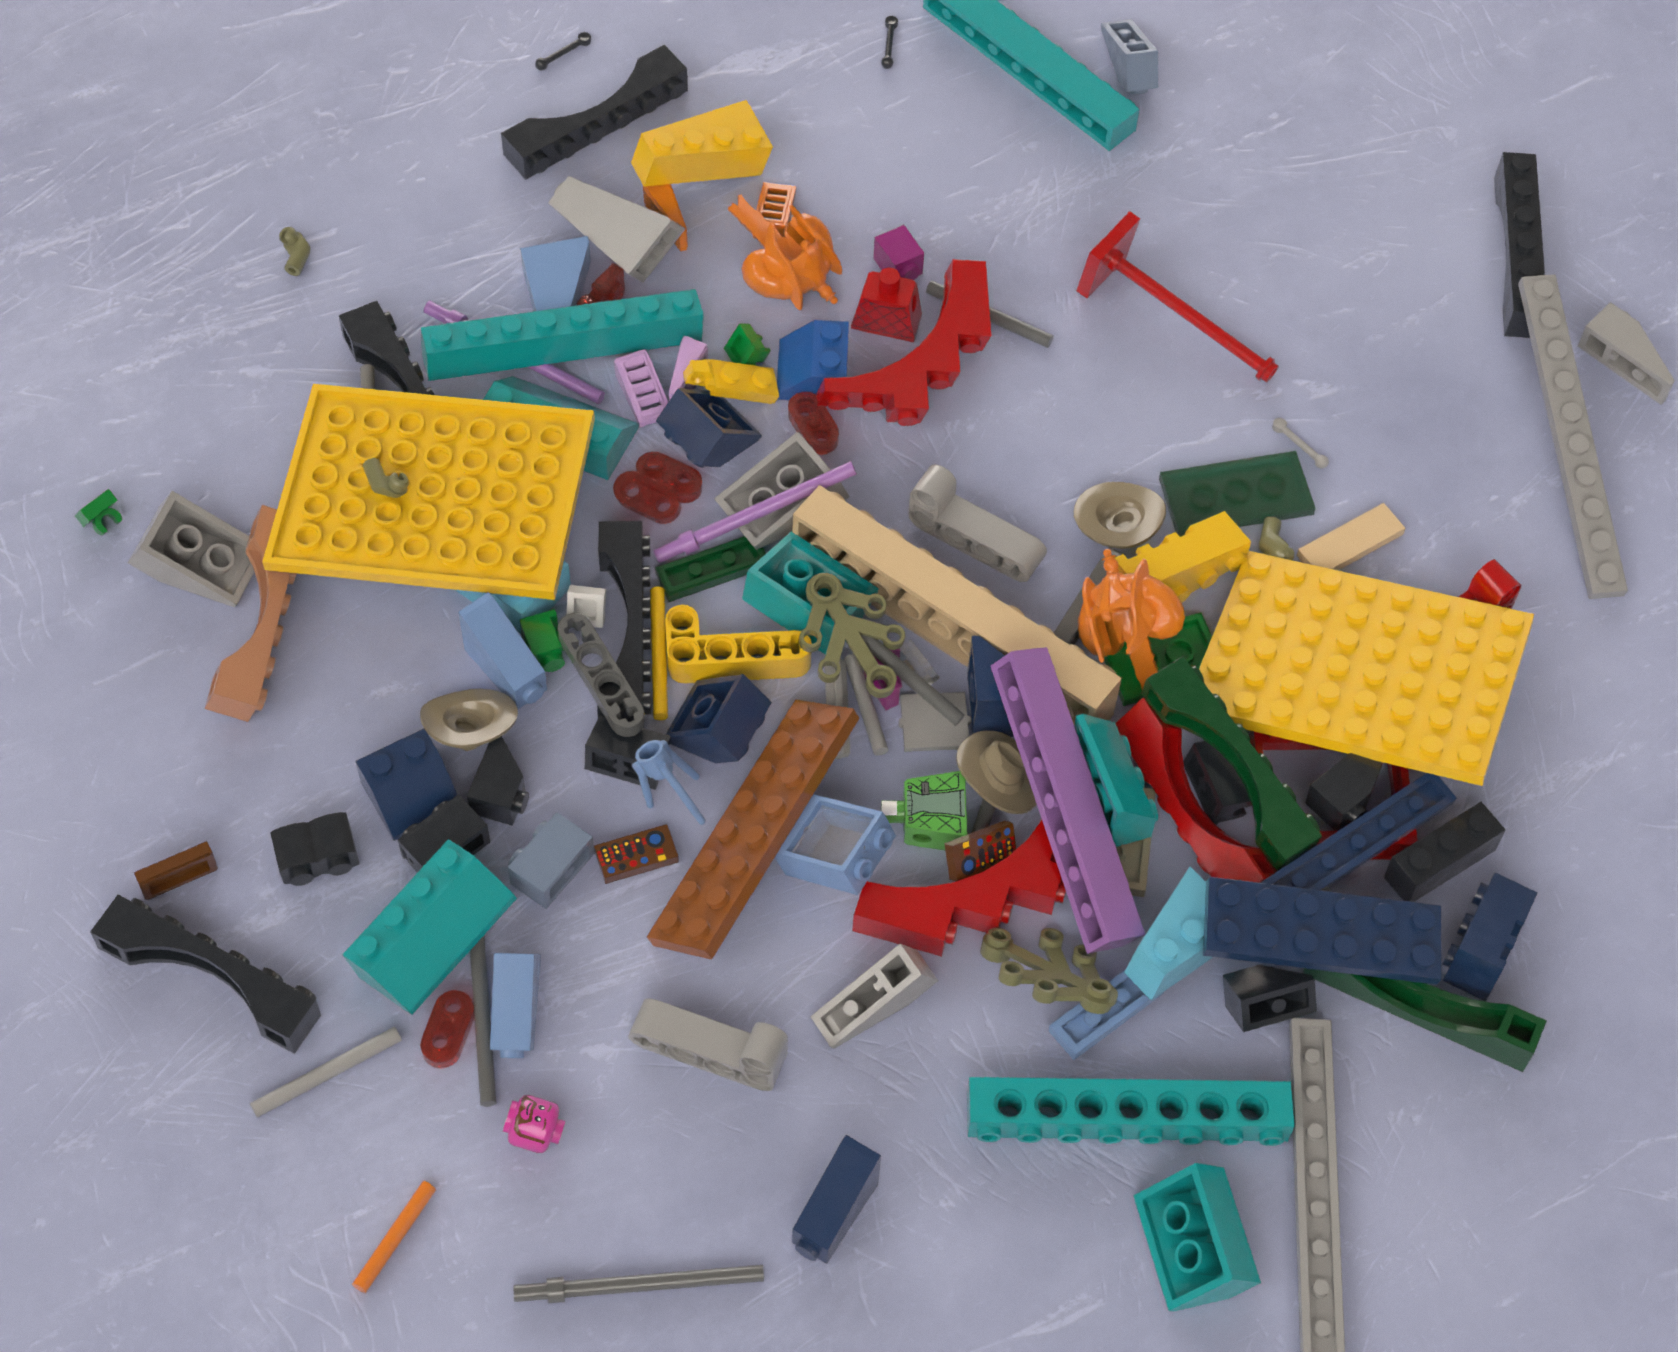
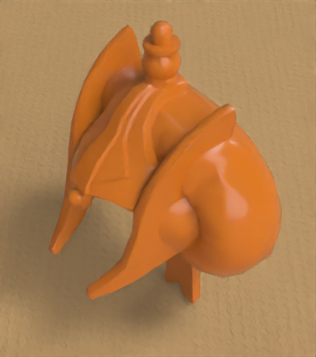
(789, 263)
(1128, 611)

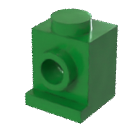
(542, 639)

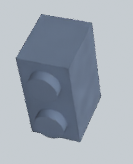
(550, 859)

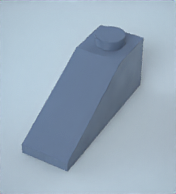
(1132, 56)

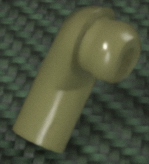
(297, 249)
(383, 484)

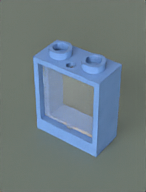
(837, 846)

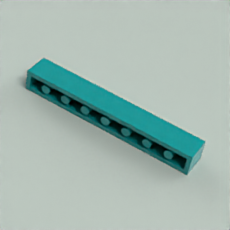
(1041, 67)
(560, 334)

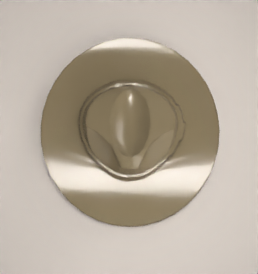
(1119, 514)
(469, 717)
(996, 771)

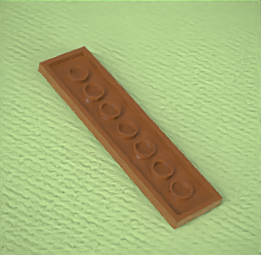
(753, 829)

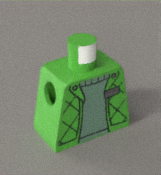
(930, 810)

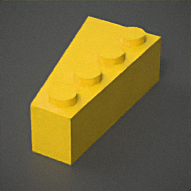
(703, 148)

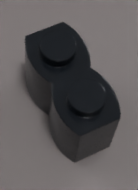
(314, 848)

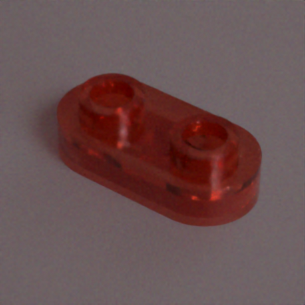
(815, 425)
(670, 472)
(649, 498)
(447, 1026)

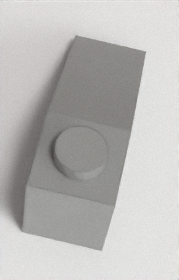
(1625, 348)
(875, 995)

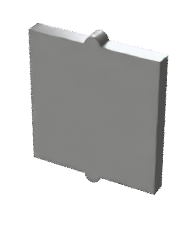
(927, 728)

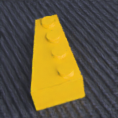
(1195, 558)

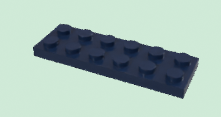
(1322, 930)

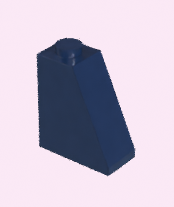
(837, 1200)

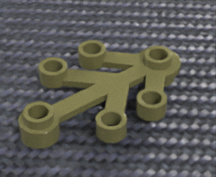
(849, 629)
(1093, 992)

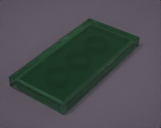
(1242, 488)

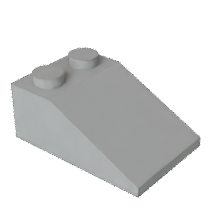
(779, 471)
(194, 552)

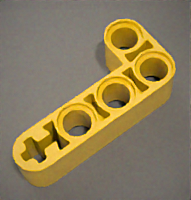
(737, 647)

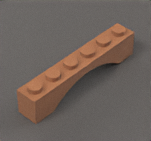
(239, 678)

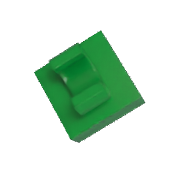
(746, 346)
(97, 509)

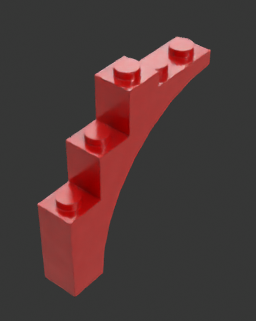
(935, 363)
(931, 915)

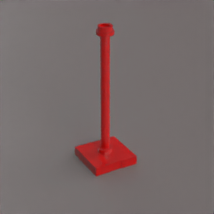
(1111, 256)

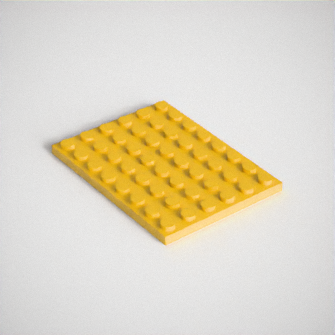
(482, 500)
(1366, 666)

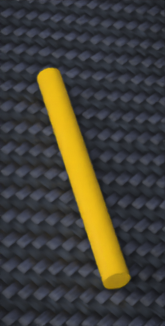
(659, 658)

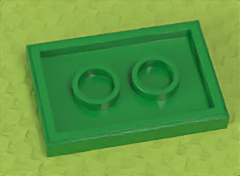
(1189, 643)

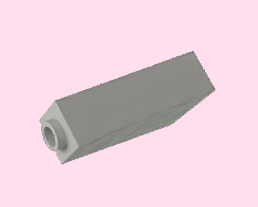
(621, 229)

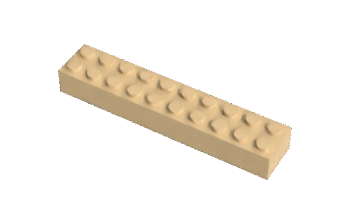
(942, 603)

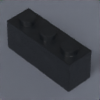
(1444, 853)

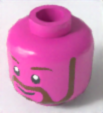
(533, 1124)

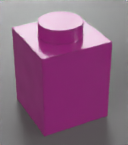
(899, 251)

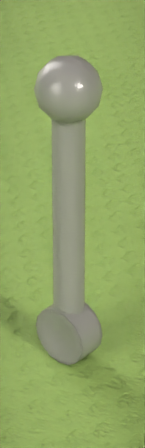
(1280, 426)

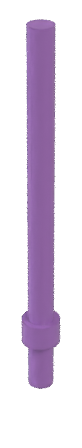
(547, 370)
(691, 541)

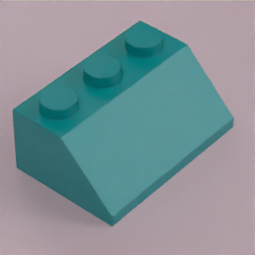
(780, 580)
(1116, 780)
(1196, 1237)

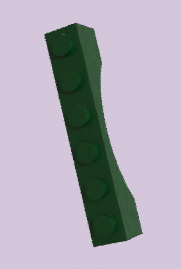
(1184, 701)
(1483, 1026)

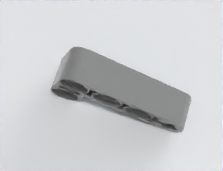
(972, 529)
(711, 1045)

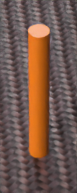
(394, 1237)

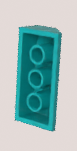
(610, 432)
(429, 927)

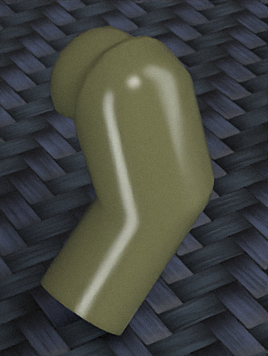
(1270, 541)

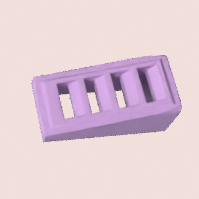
(689, 350)
(636, 368)

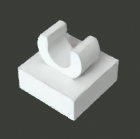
(588, 602)

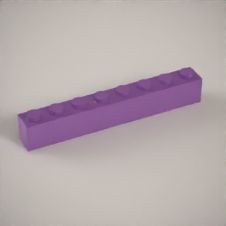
(1067, 800)

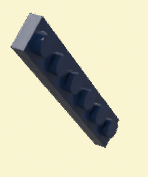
(1367, 835)

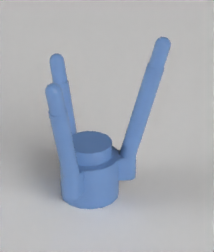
(656, 762)

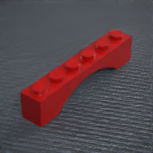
(1159, 756)

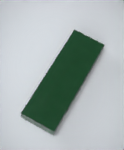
(707, 568)

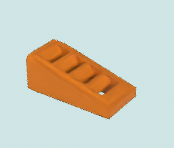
(663, 201)
(762, 205)

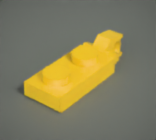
(733, 380)

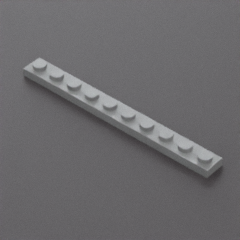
(1572, 437)
(1316, 1187)

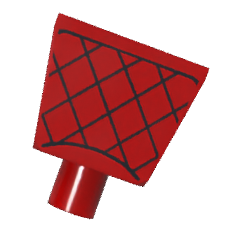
(888, 306)

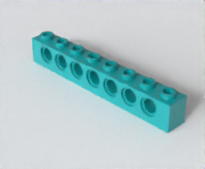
(1146, 1096)

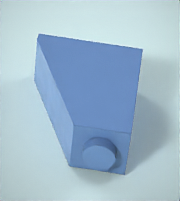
(556, 272)
(501, 651)
(514, 1003)

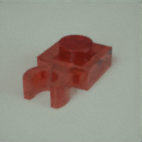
(606, 287)

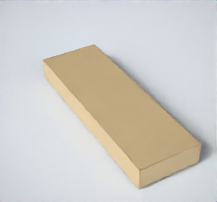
(1353, 539)

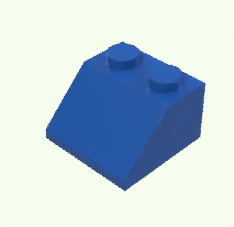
(811, 355)

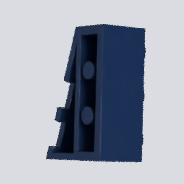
(1488, 936)

